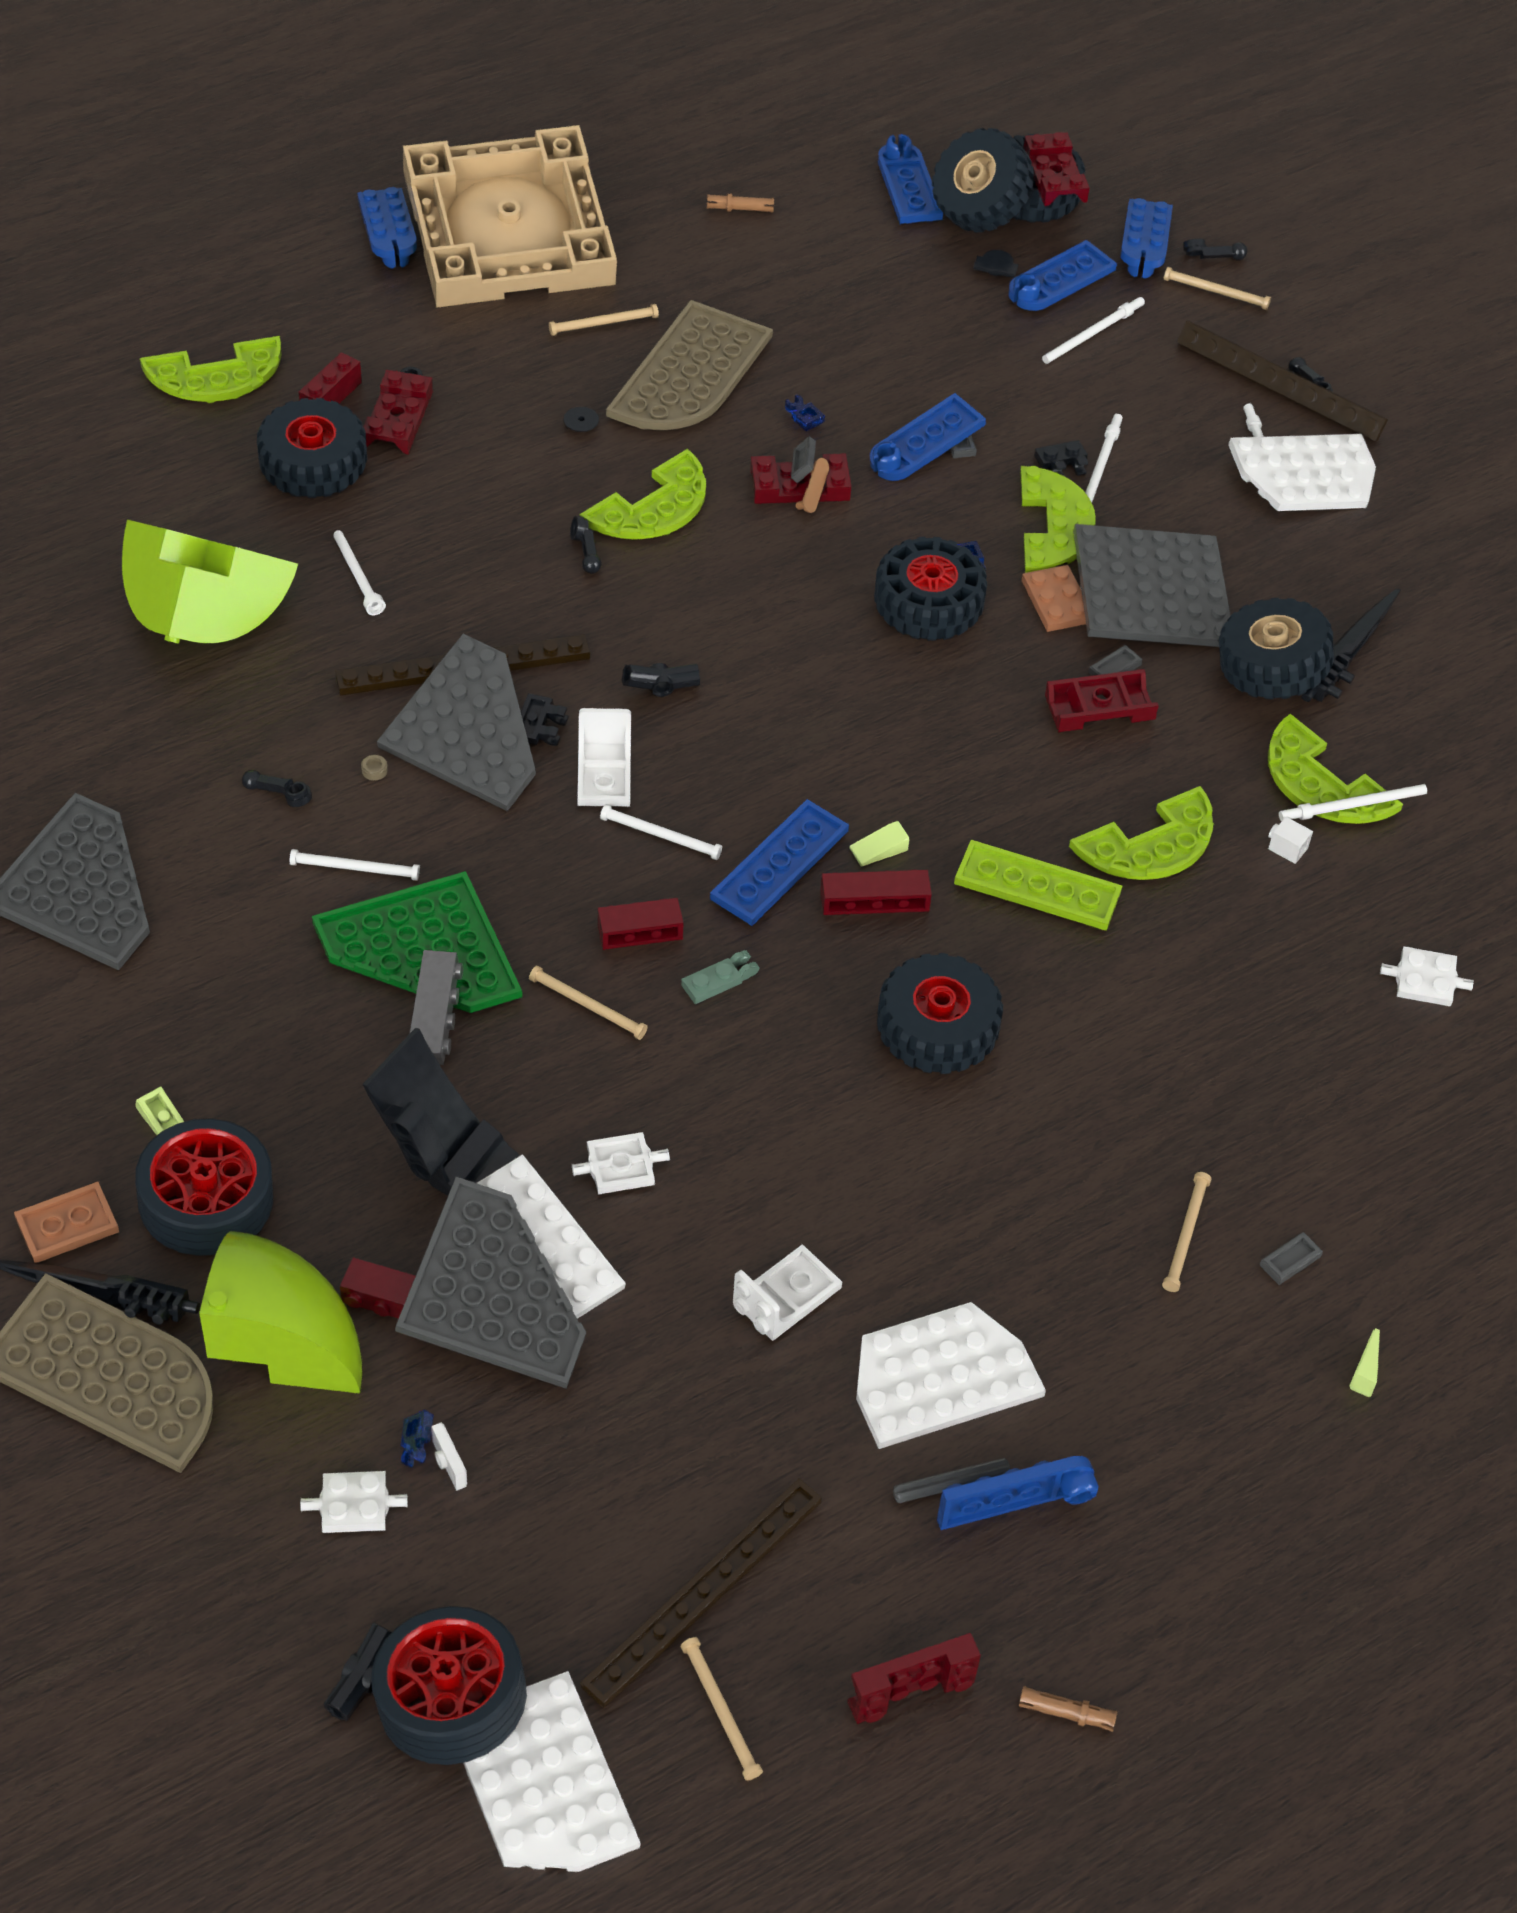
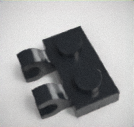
(1061, 455)
(535, 715)

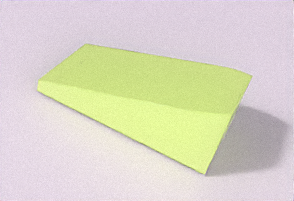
(881, 844)
(158, 1110)
(1367, 1369)

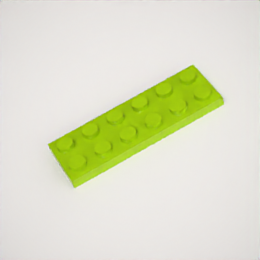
(1038, 885)

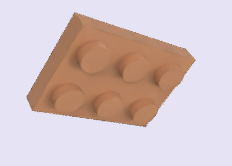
(1055, 597)
(66, 1222)

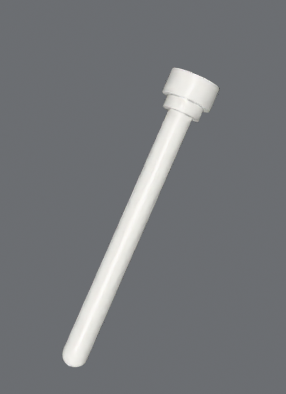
(372, 602)

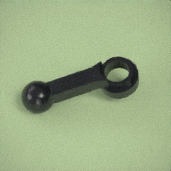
(1198, 247)
(1299, 366)
(580, 532)
(254, 780)

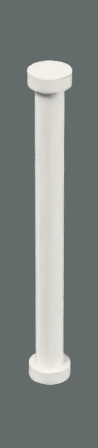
(713, 850)
(352, 864)

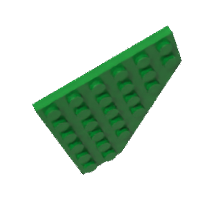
(389, 933)

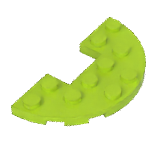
(217, 380)
(1065, 507)
(659, 512)
(1308, 781)
(1157, 851)

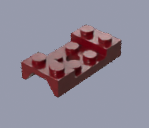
(1054, 154)
(402, 395)
(775, 484)
(1076, 699)
(949, 1662)

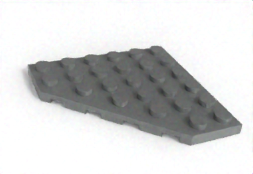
(467, 726)
(79, 884)
(492, 1290)

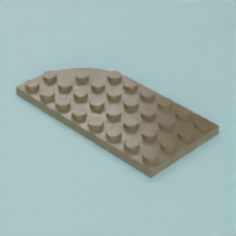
(690, 369)
(108, 1372)

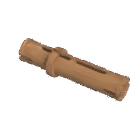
(740, 203)
(1066, 1708)

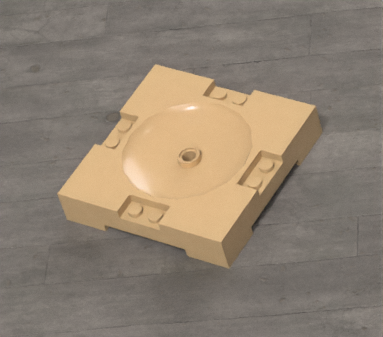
(508, 216)

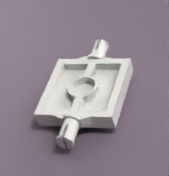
(1426, 976)
(620, 1163)
(353, 1502)

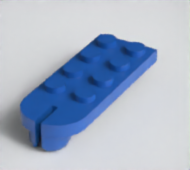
(908, 181)
(388, 224)
(1146, 235)
(1060, 276)
(925, 438)
(1018, 1489)

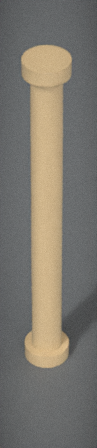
(1217, 288)
(652, 311)
(637, 1029)
(1172, 1282)
(751, 1769)

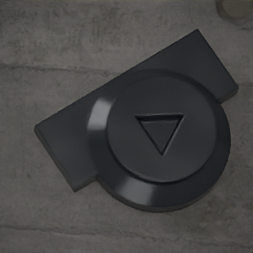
(996, 263)

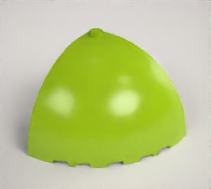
(199, 586)
(280, 1313)

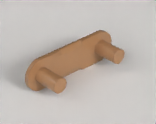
(815, 486)

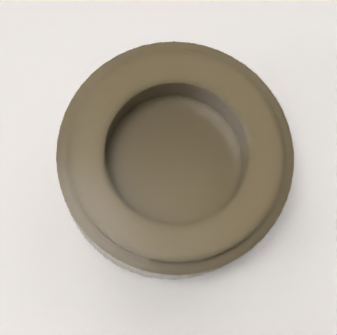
(374, 767)

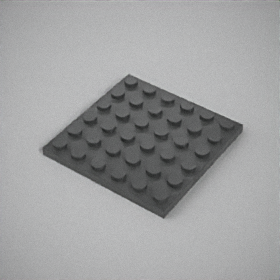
(1151, 585)

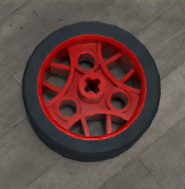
(206, 1168)
(450, 1647)

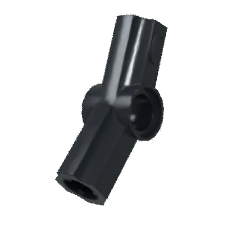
(660, 677)
(356, 1675)

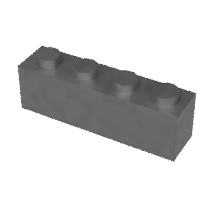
(435, 1000)

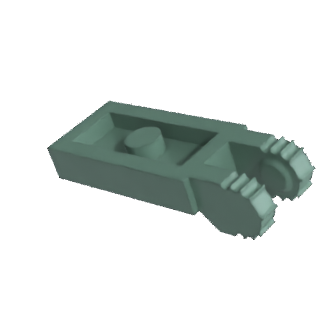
(719, 977)

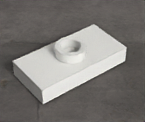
(448, 1457)

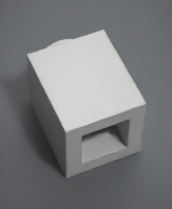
(1290, 839)

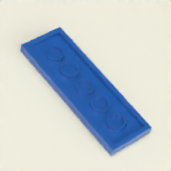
(779, 862)

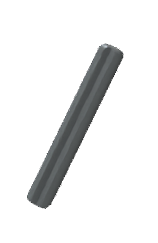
(937, 1483)

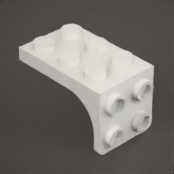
(604, 757)
(784, 1292)

